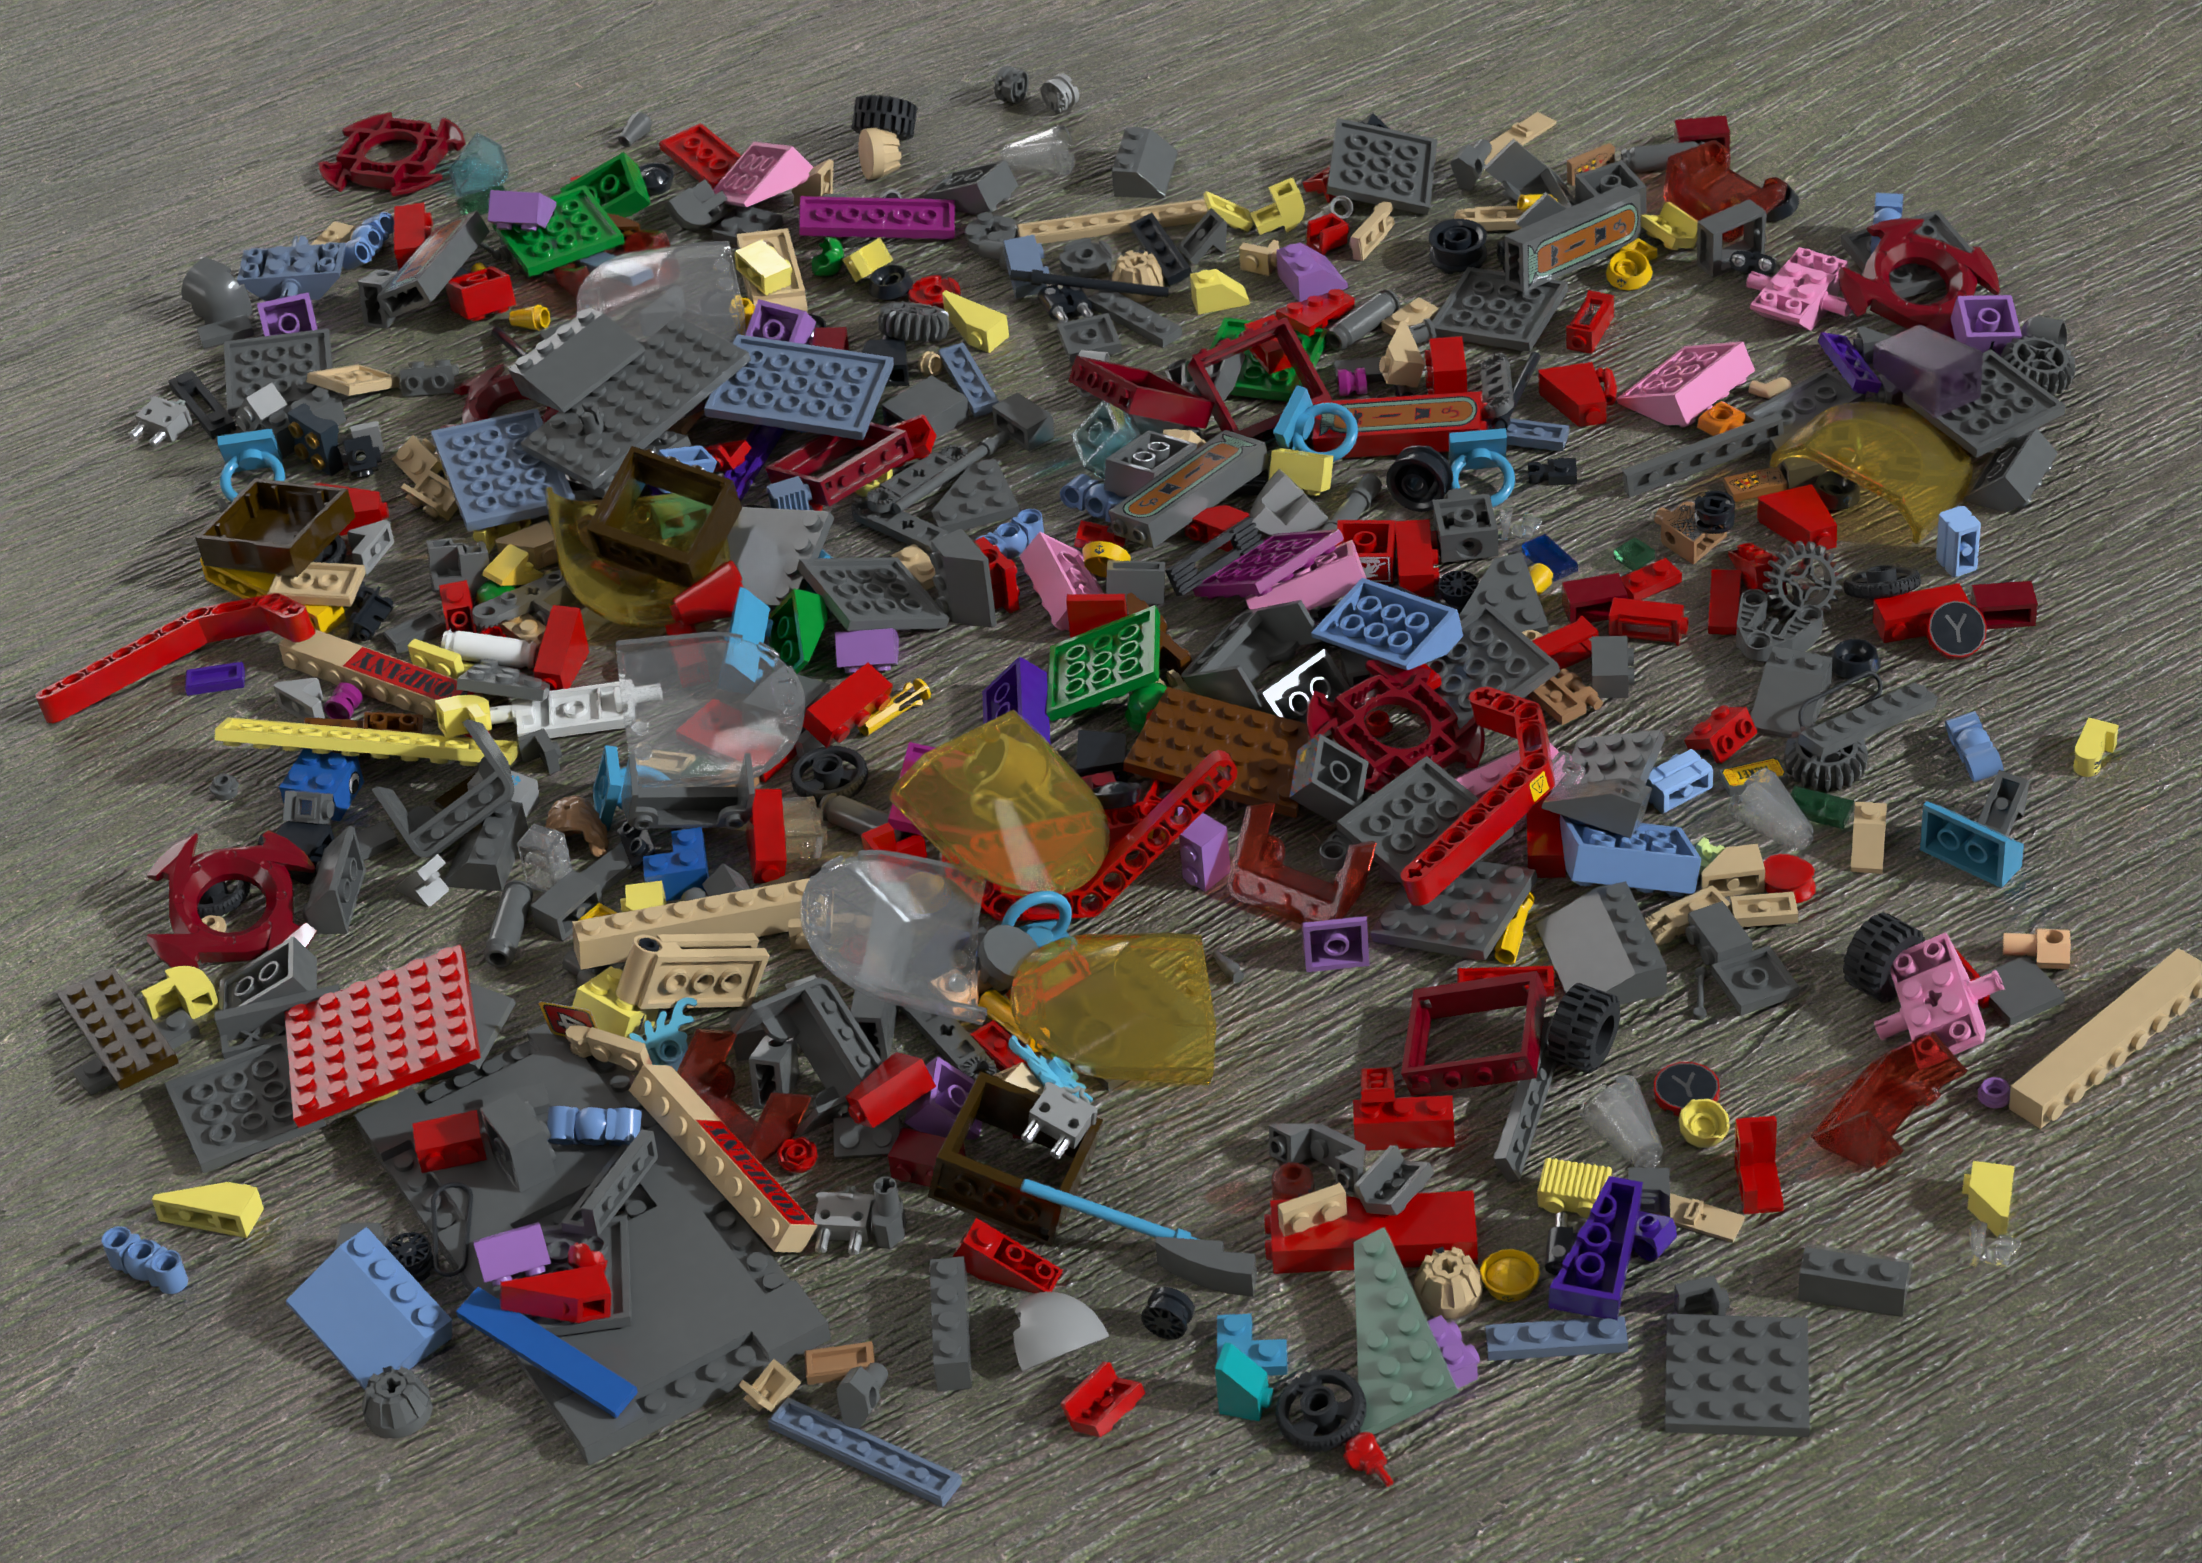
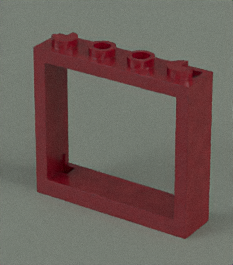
(1246, 340)
(1148, 392)
(884, 450)
(1466, 999)

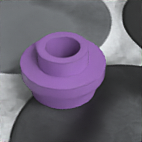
(1994, 1092)

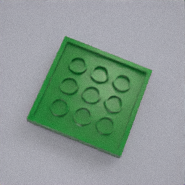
(573, 232)
(1254, 379)
(1103, 663)

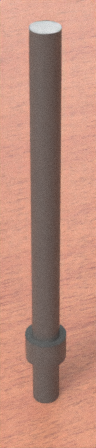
(984, 449)

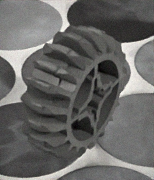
(913, 321)
(2042, 362)
(1804, 569)
(1826, 772)

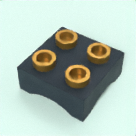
(315, 439)

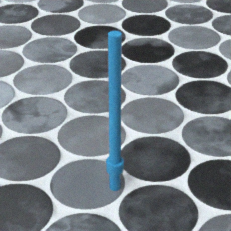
(1100, 1211)

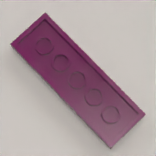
(877, 217)

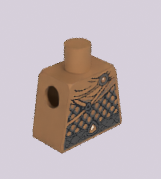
(1682, 535)

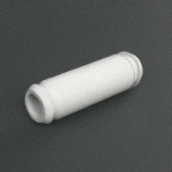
(477, 646)

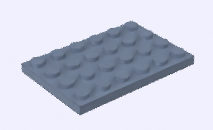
(803, 388)
(493, 474)

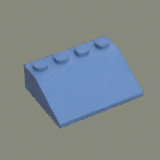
(1391, 625)
(1648, 861)
(370, 1310)

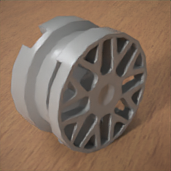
(1060, 93)

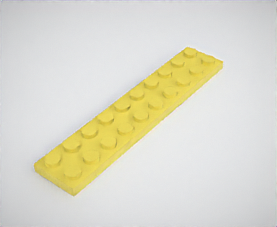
(356, 741)

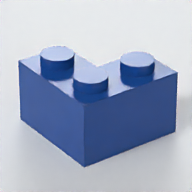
(683, 867)

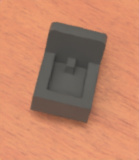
(540, 745)
(1700, 1296)

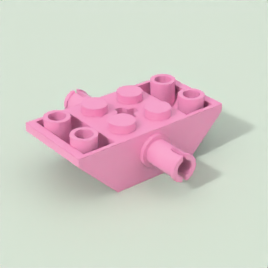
(1800, 290)
(1938, 996)

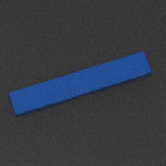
(547, 1352)

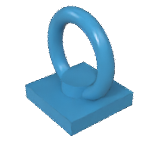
(1298, 422)
(1480, 451)
(249, 452)
(608, 785)
(1043, 930)

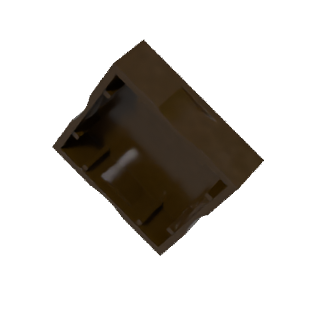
(275, 527)

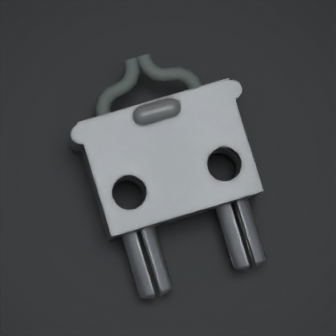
(162, 419)
(1061, 1117)
(843, 1217)

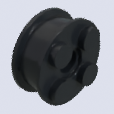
(1457, 245)
(1419, 478)

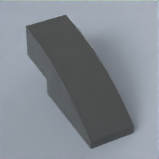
(1208, 1265)

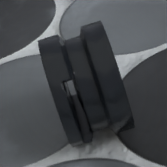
(1714, 510)
(1456, 589)
(413, 1255)
(1168, 1313)

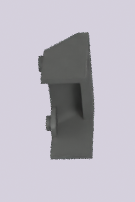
(1527, 175)
(1246, 648)
(688, 805)
(433, 832)
(827, 1036)

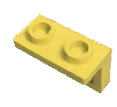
(1672, 227)
(437, 659)

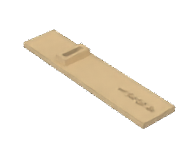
(1521, 132)
(1704, 1218)

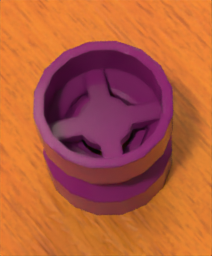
(1352, 382)
(343, 702)

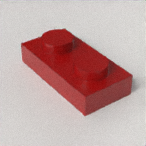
(1651, 579)

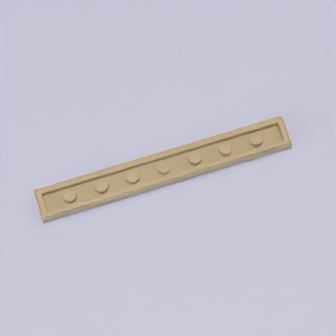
(1111, 222)

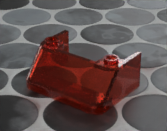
(1265, 883)
(714, 1081)
(1883, 1097)

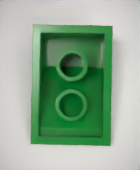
(615, 186)
(797, 627)

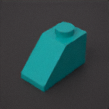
(1241, 1385)

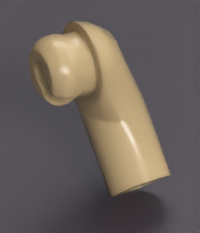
(1770, 389)

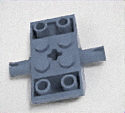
(291, 270)

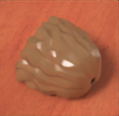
(578, 816)

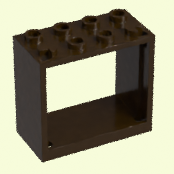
(650, 557)
(992, 1192)

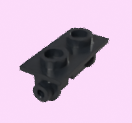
(372, 607)
(636, 843)

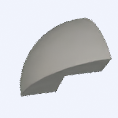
(1285, 508)
(1052, 1327)

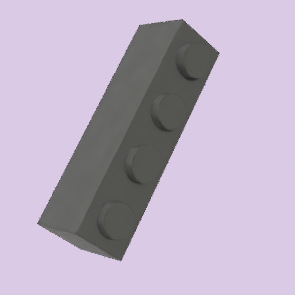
(950, 1324)

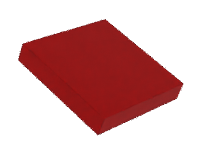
(1093, 610)

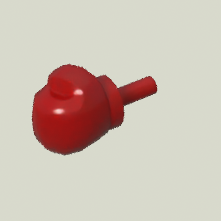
(1366, 1455)

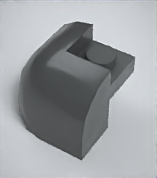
(697, 207)
(214, 292)
(456, 561)

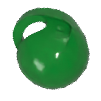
(1141, 702)

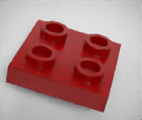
(1002, 575)

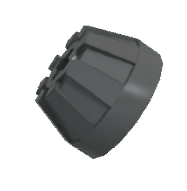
(1002, 954)
(396, 1403)

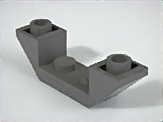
(1864, 345)
(1316, 1141)

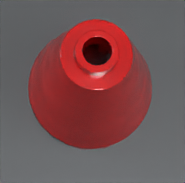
(709, 597)

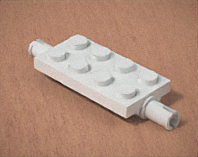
(566, 711)

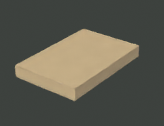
(353, 379)
(322, 584)

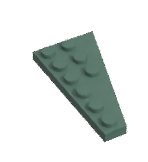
(1395, 1346)

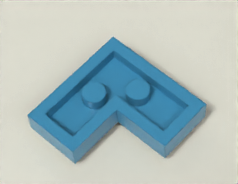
(1268, 1354)

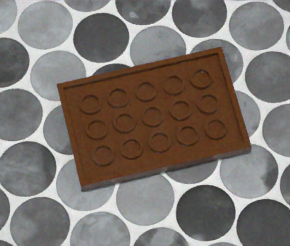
(1192, 726)

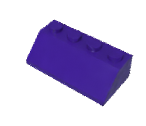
(1020, 689)

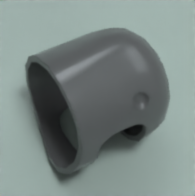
(2048, 327)

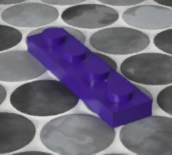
(1849, 363)

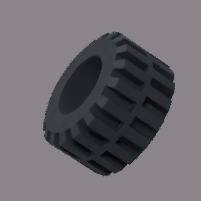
(885, 114)
(1873, 953)
(1584, 1027)

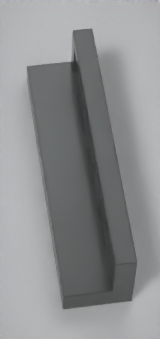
(260, 1017)
(612, 1186)

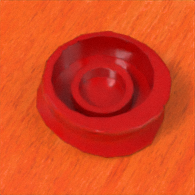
(1789, 874)

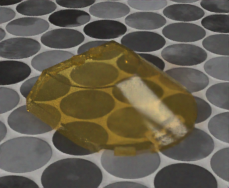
(1890, 454)
(615, 590)
(1007, 809)
(1121, 1006)

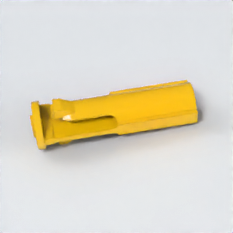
(881, 718)
(1509, 942)
(1000, 1010)

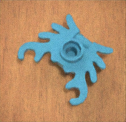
(667, 1043)
(1047, 1070)

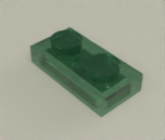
(477, 201)
(1823, 807)

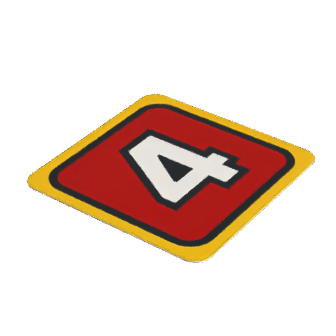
(561, 1017)

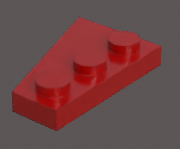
(1316, 311)

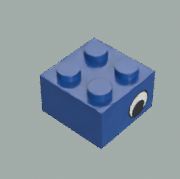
(326, 774)

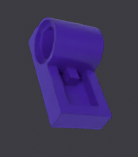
(1653, 1235)

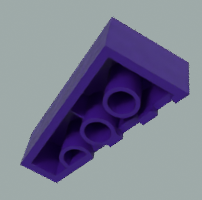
(1599, 1260)

